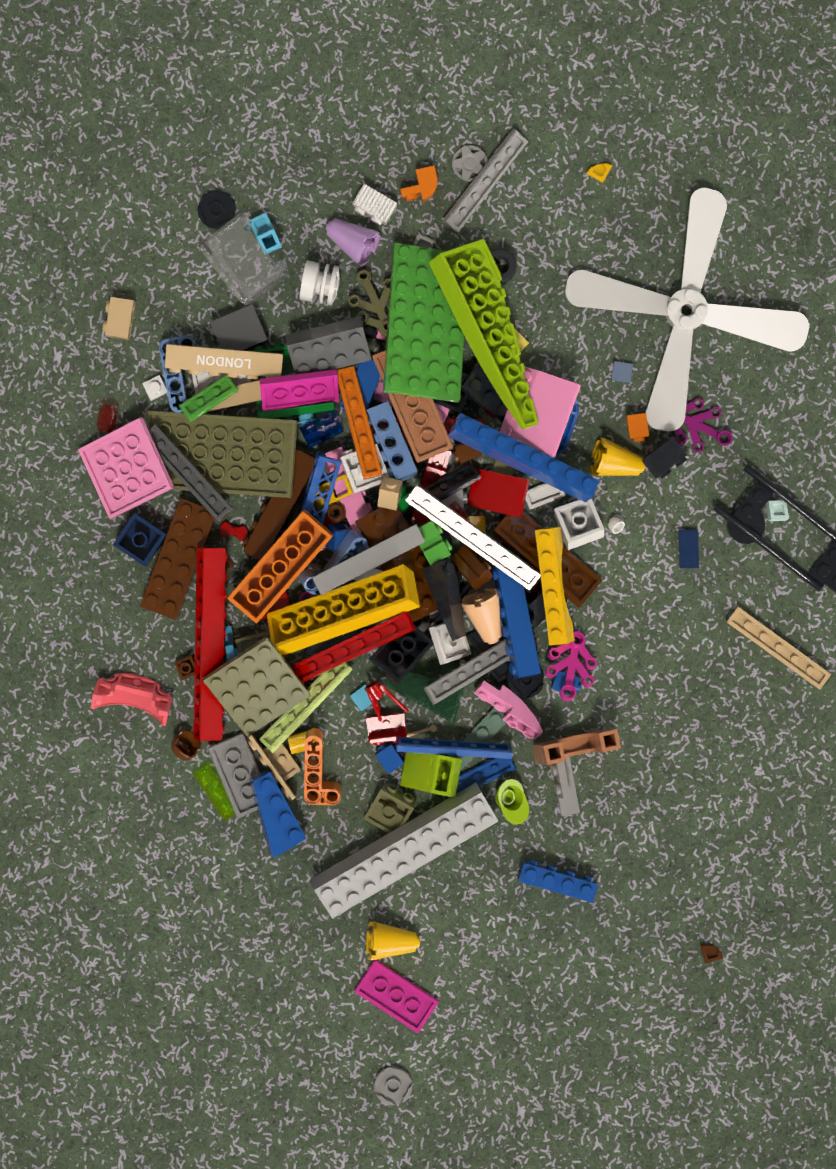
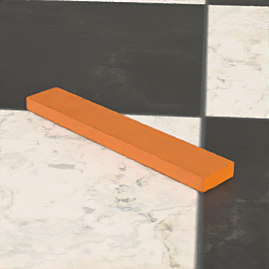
(358, 423)

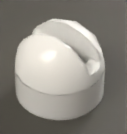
(616, 525)

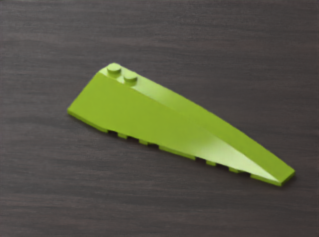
(478, 303)

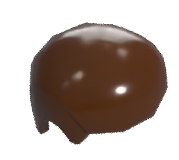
(178, 745)

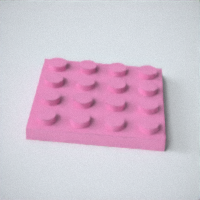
(126, 468)

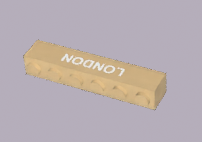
(223, 361)

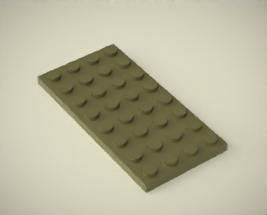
(234, 451)

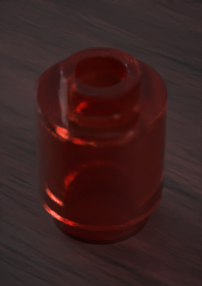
(106, 418)

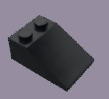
(402, 654)

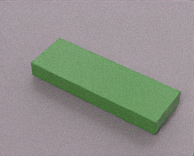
(208, 398)

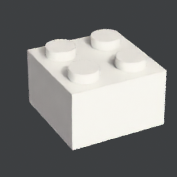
(579, 523)

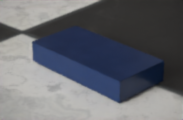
(688, 549)

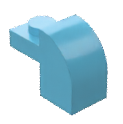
(265, 233)

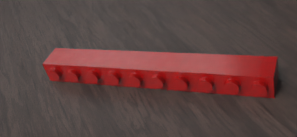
(209, 639)

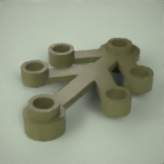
(377, 306)

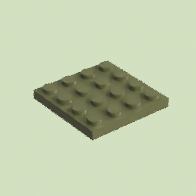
(256, 686)

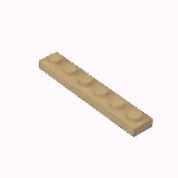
(778, 648)

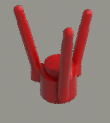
(375, 693)

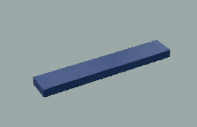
(449, 747)

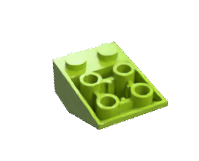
(431, 773)

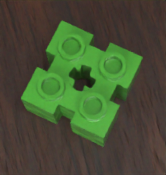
(434, 547)

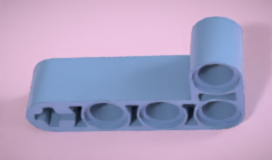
(171, 377)
(351, 545)

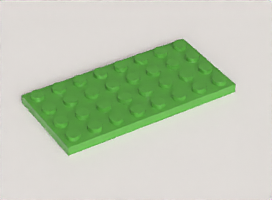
(422, 331)

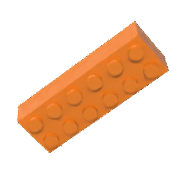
(280, 566)

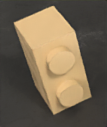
(119, 318)

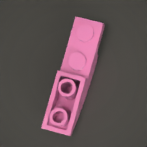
(516, 711)

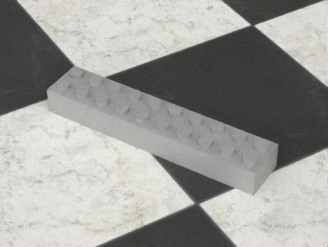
(403, 850)

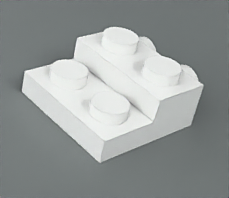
(352, 470)

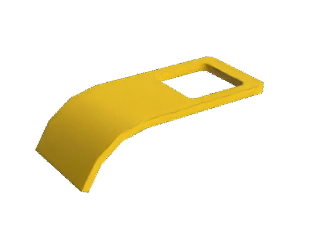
(319, 503)

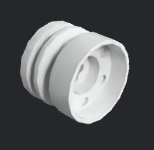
(319, 283)

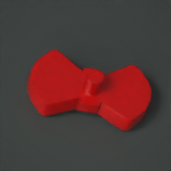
(227, 529)

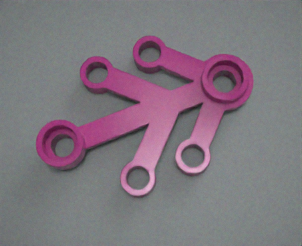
(572, 663)

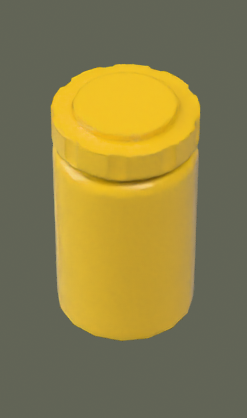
(297, 742)

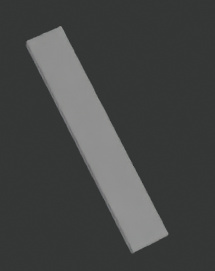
(485, 180)
(368, 559)
(467, 673)

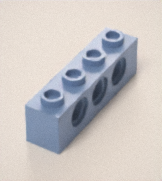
(384, 413)

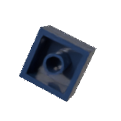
(140, 539)

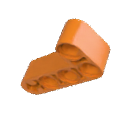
(316, 766)

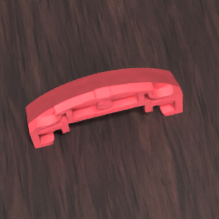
(135, 692)

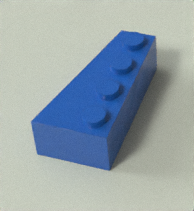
(276, 817)

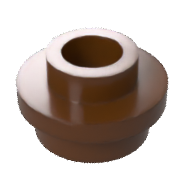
(330, 512)

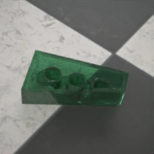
(413, 688)

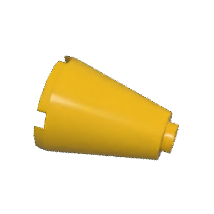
(615, 460)
(389, 941)

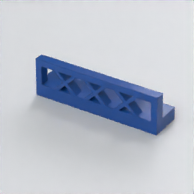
(313, 483)

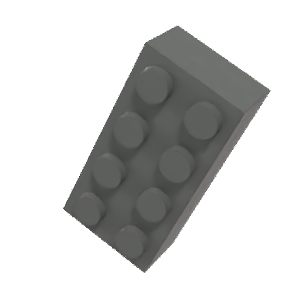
(328, 346)

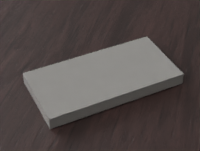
(235, 768)

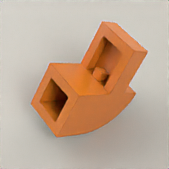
(426, 185)

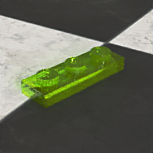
(215, 791)

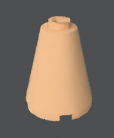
(484, 613)

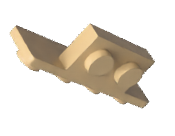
(280, 762)

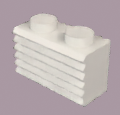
(374, 204)

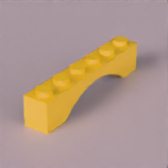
(550, 562)

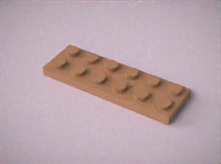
(418, 420)

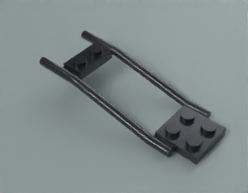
(824, 570)

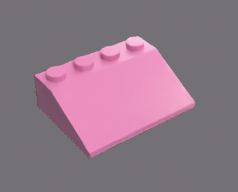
(553, 405)

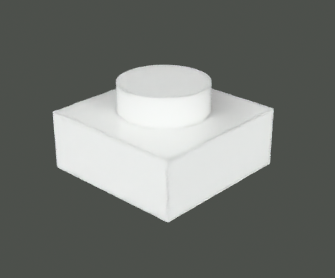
(155, 388)

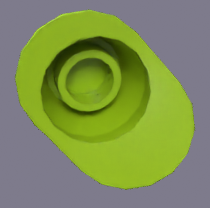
(512, 801)

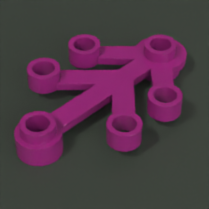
(694, 424)

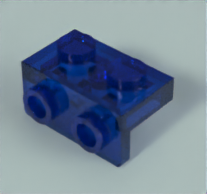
(321, 429)

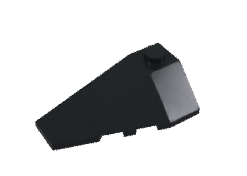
(445, 590)

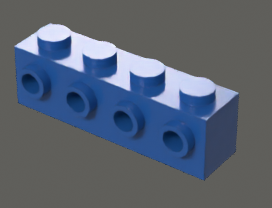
(558, 881)

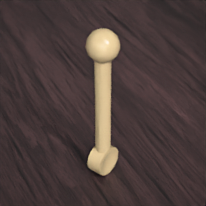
(432, 728)

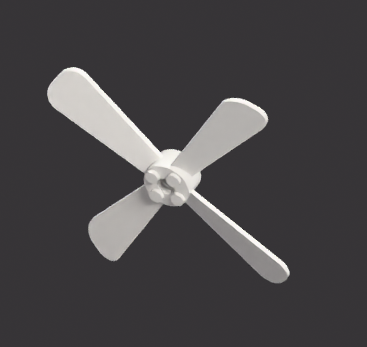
(771, 327)

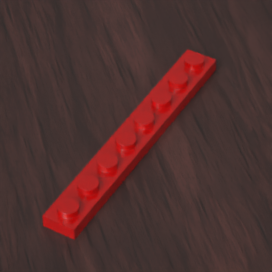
(354, 647)

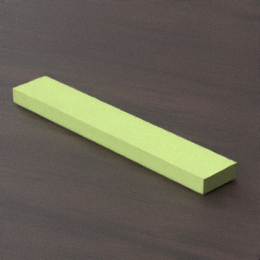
(295, 716)

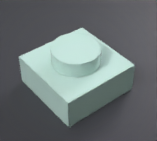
(777, 510)

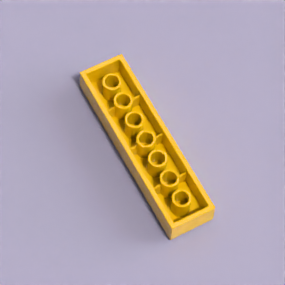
(343, 610)

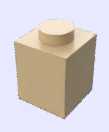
(390, 493)

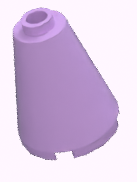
(353, 239)

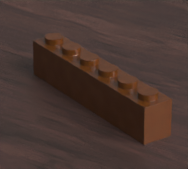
(277, 511)

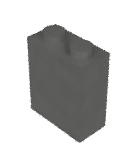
(238, 330)

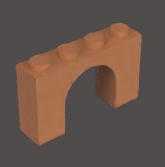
(559, 749)

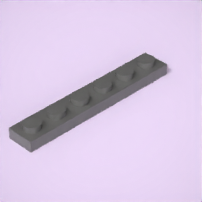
(190, 475)

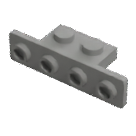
(565, 787)

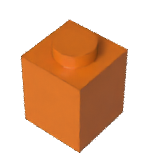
(637, 427)

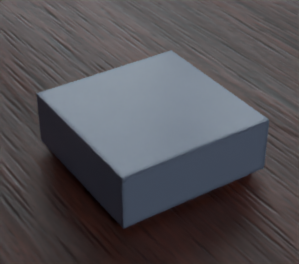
(622, 372)

